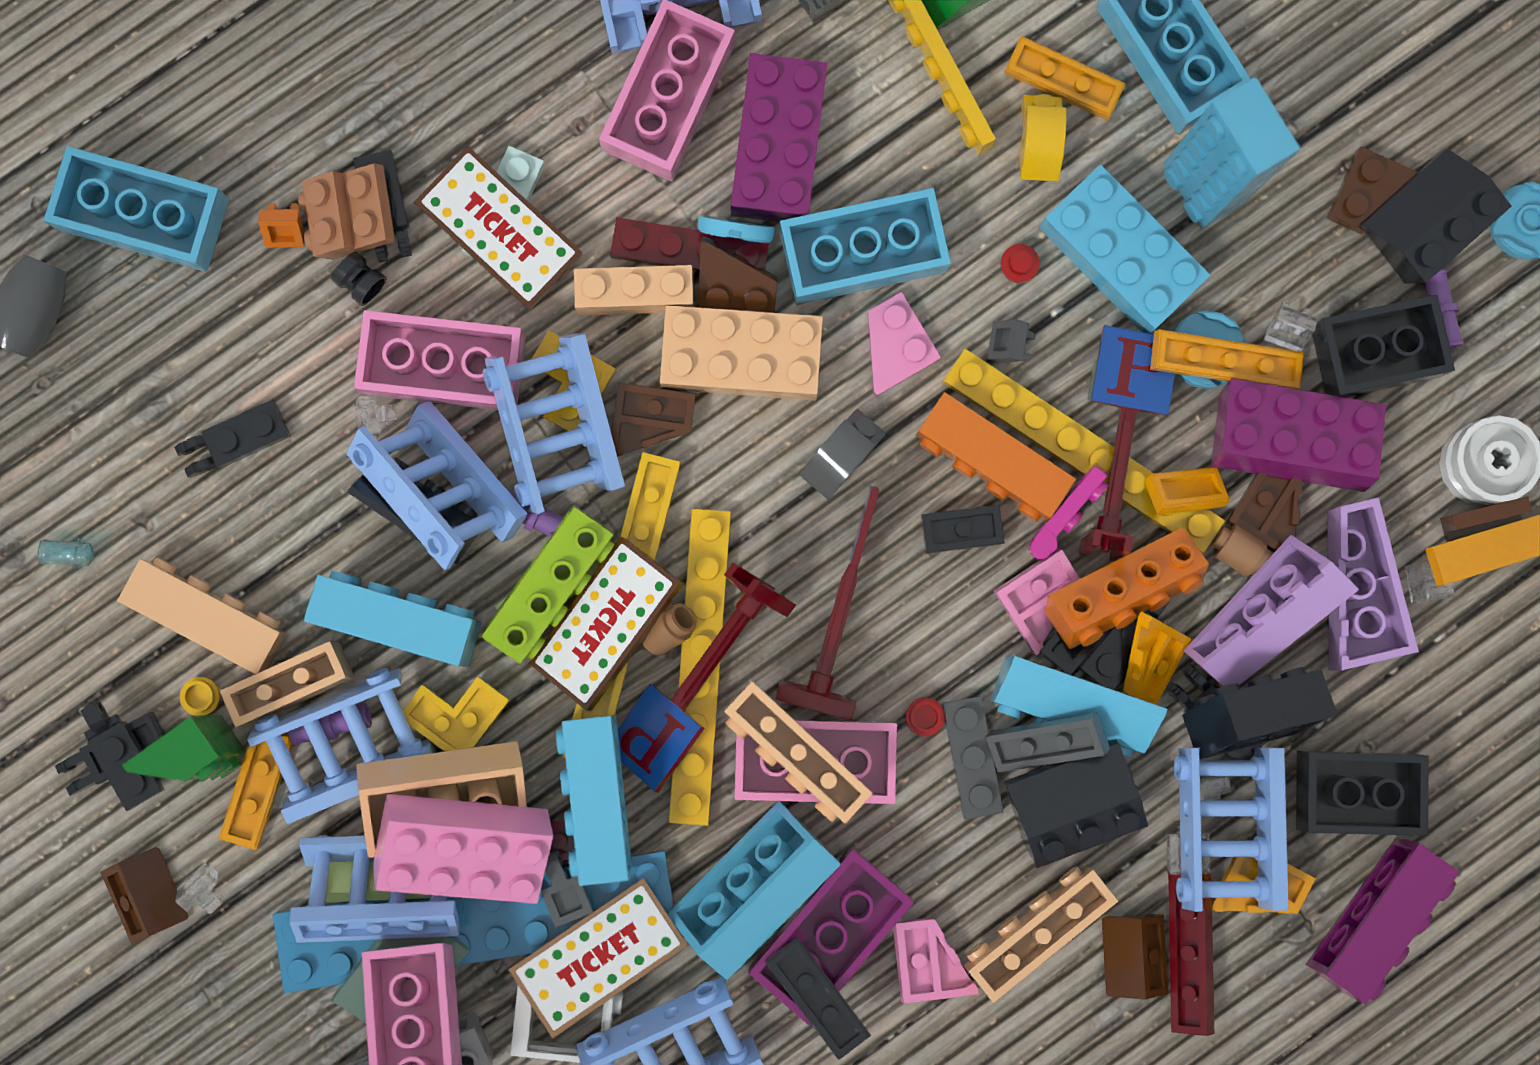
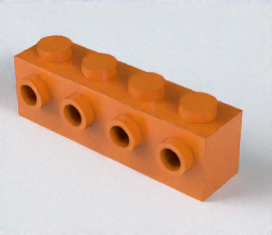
(995, 458)
(1126, 588)

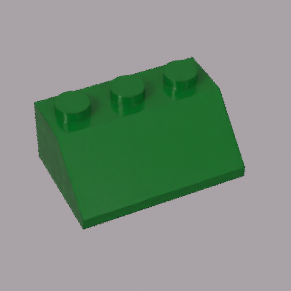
(192, 750)

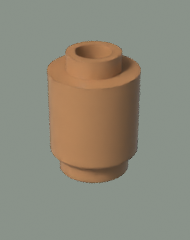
(1240, 550)
(670, 629)

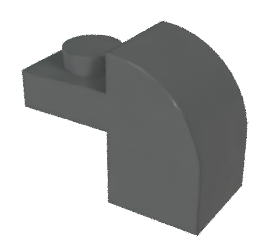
(842, 453)

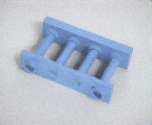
(591, 432)
(458, 463)
(338, 783)
(1267, 848)
(357, 919)
(669, 1018)

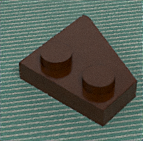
(1366, 187)
(732, 282)
(649, 416)
(1269, 509)

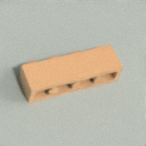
(202, 616)

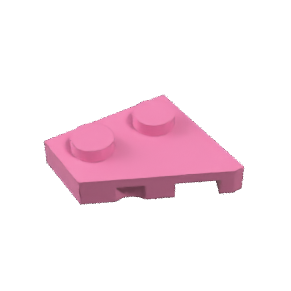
(897, 344)
(1027, 595)
(928, 964)

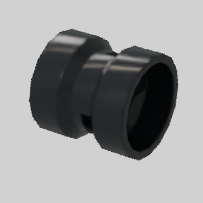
(358, 278)

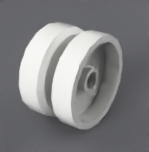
(1494, 440)

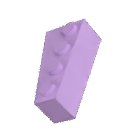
(1270, 612)
(1375, 619)

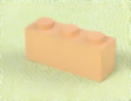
(632, 289)
(287, 684)

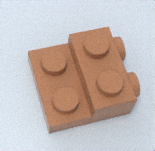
(346, 212)

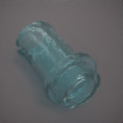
(64, 552)

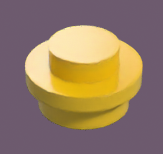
(200, 696)

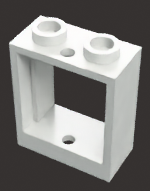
(523, 1027)

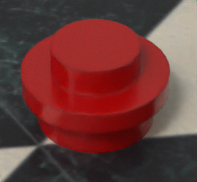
(1020, 263)
(925, 716)

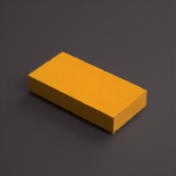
(1186, 490)

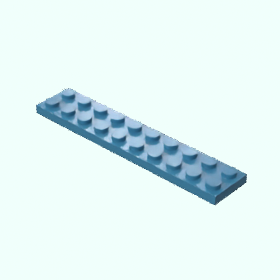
(486, 927)

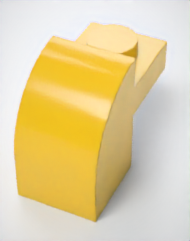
(1042, 137)

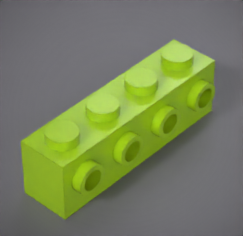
(548, 584)

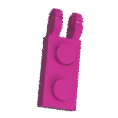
(1067, 513)

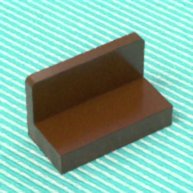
(1484, 518)
(144, 894)
(1135, 956)

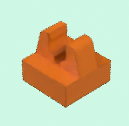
(281, 227)

